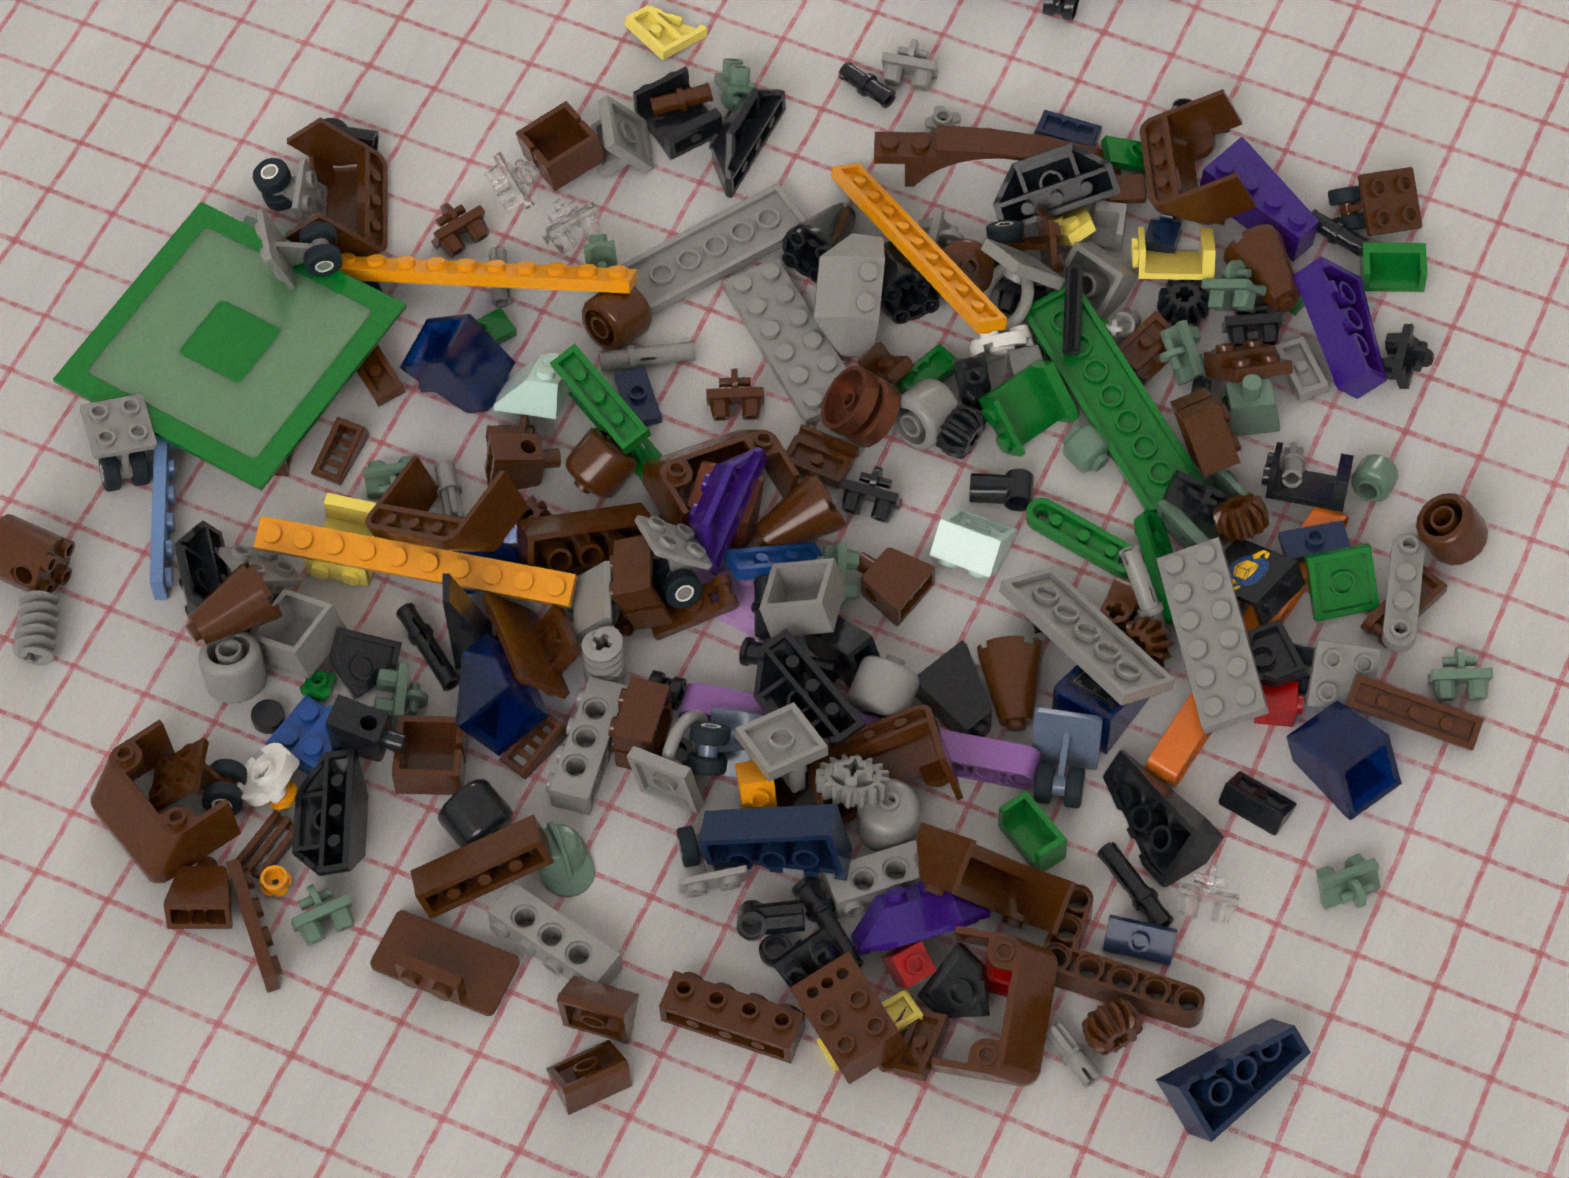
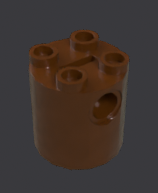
(33, 555)

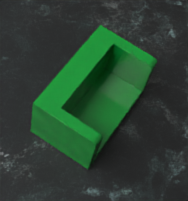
(1393, 266)
(1032, 832)

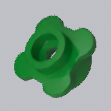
(319, 685)

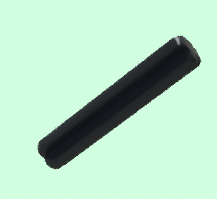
(1072, 310)

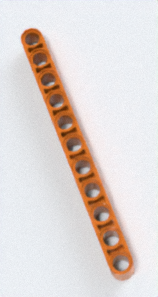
(1185, 734)

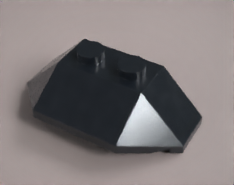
(745, 134)
(1054, 181)
(200, 564)
(789, 676)
(332, 814)

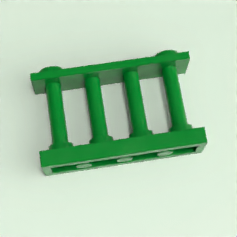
(604, 405)

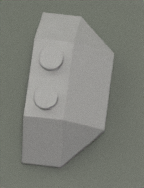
(850, 293)

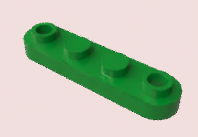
(1077, 535)
(1154, 544)

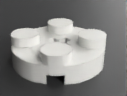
(995, 345)
(268, 775)

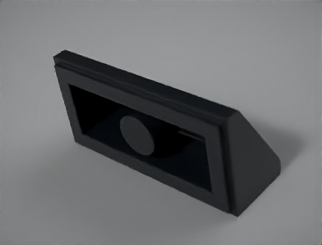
(1256, 802)

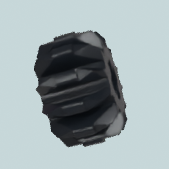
(1183, 302)
(961, 431)

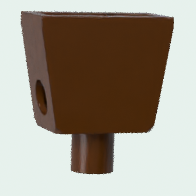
(520, 458)
(895, 582)
(199, 897)

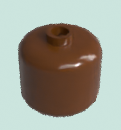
(972, 261)
(616, 318)
(600, 464)
(1452, 529)

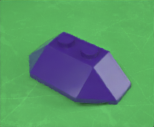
(724, 503)
(910, 916)

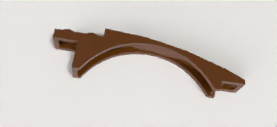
(928, 152)

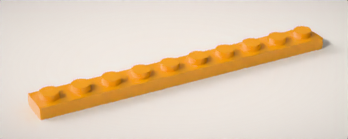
(919, 248)
(489, 274)
(415, 561)

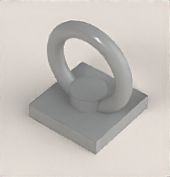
(1022, 269)
(666, 776)

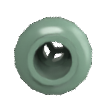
(1086, 448)
(1374, 478)

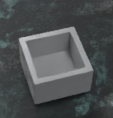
(803, 597)
(301, 636)

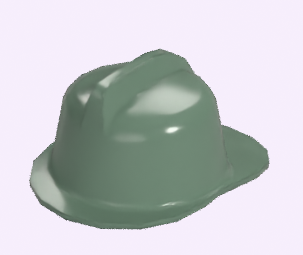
(572, 865)

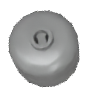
(924, 412)
(233, 668)
(883, 686)
(891, 820)

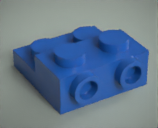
(305, 733)

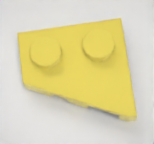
(663, 31)
(1074, 225)

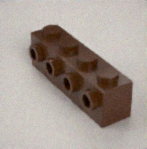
(481, 866)
(732, 1016)

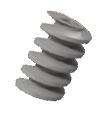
(36, 627)
(604, 655)

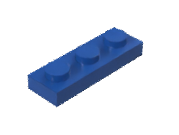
(758, 561)

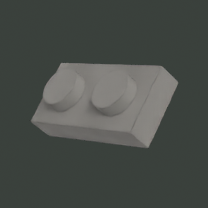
(1307, 376)

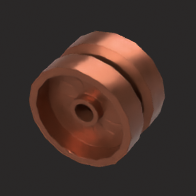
(860, 406)

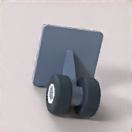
(1068, 741)
(717, 742)

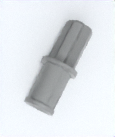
(500, 296)
(1124, 323)
(1292, 465)
(449, 489)
(1073, 1054)

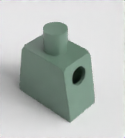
(1251, 406)

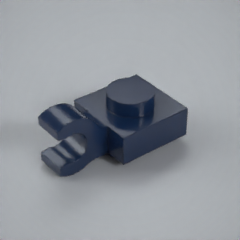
(1163, 234)

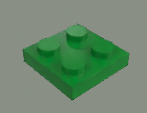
(1341, 582)

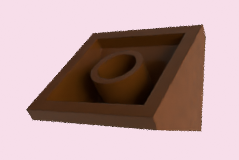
(598, 1009)
(590, 1076)

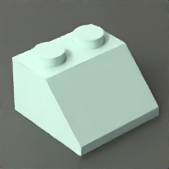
(534, 390)
(972, 543)

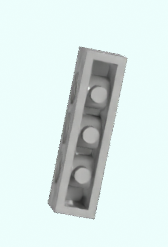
(580, 791)
(874, 871)
(520, 905)

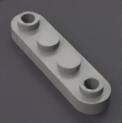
(1403, 592)

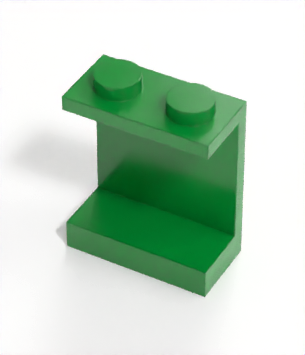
(1027, 406)

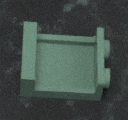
(1189, 529)

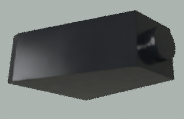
(845, 645)
(956, 692)

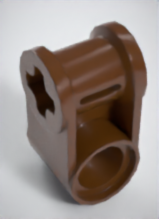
(1120, 603)

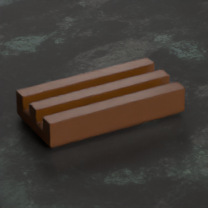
(258, 839)

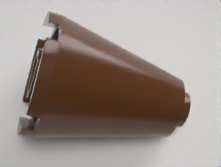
(1269, 263)
(800, 516)
(233, 607)
(1012, 678)

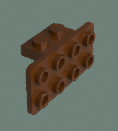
(534, 648)
(445, 963)

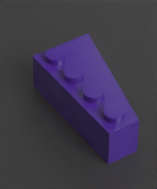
(1273, 198)
(1342, 325)

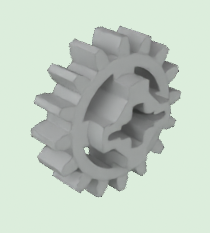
(852, 781)

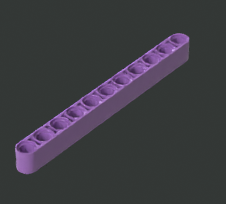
(971, 755)

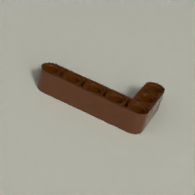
(1110, 972)

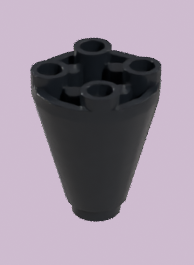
(815, 236)
(904, 289)

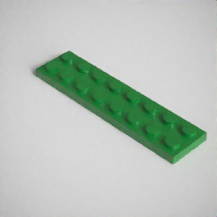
(1112, 400)

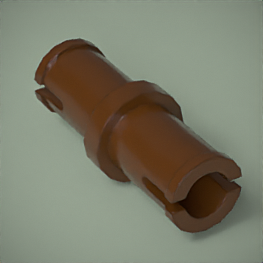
(681, 99)

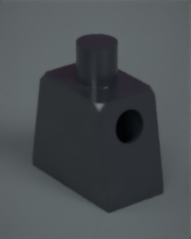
(363, 728)

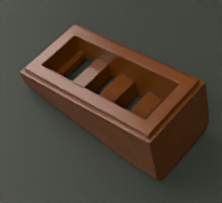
(340, 427)
(542, 751)

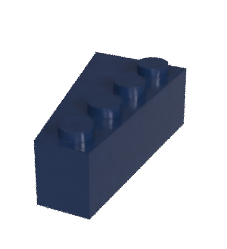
(778, 838)
(1232, 1077)

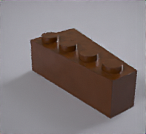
(576, 539)

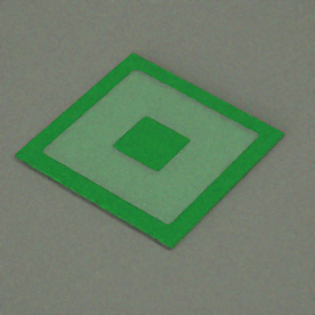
(227, 350)

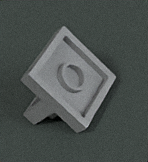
(622, 138)
(782, 745)

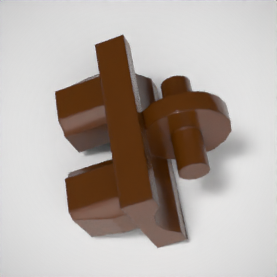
(448, 235)
(721, 398)

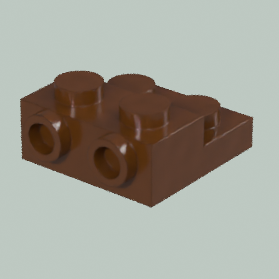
(1253, 357)

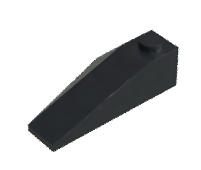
(463, 619)
(1166, 827)

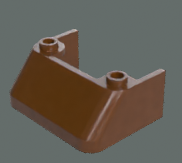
(1169, 151)
(355, 187)
(678, 469)
(404, 516)
(905, 744)
(154, 840)
(991, 880)
(1020, 1051)

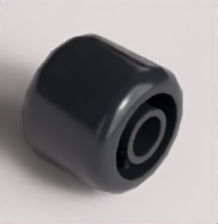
(474, 812)

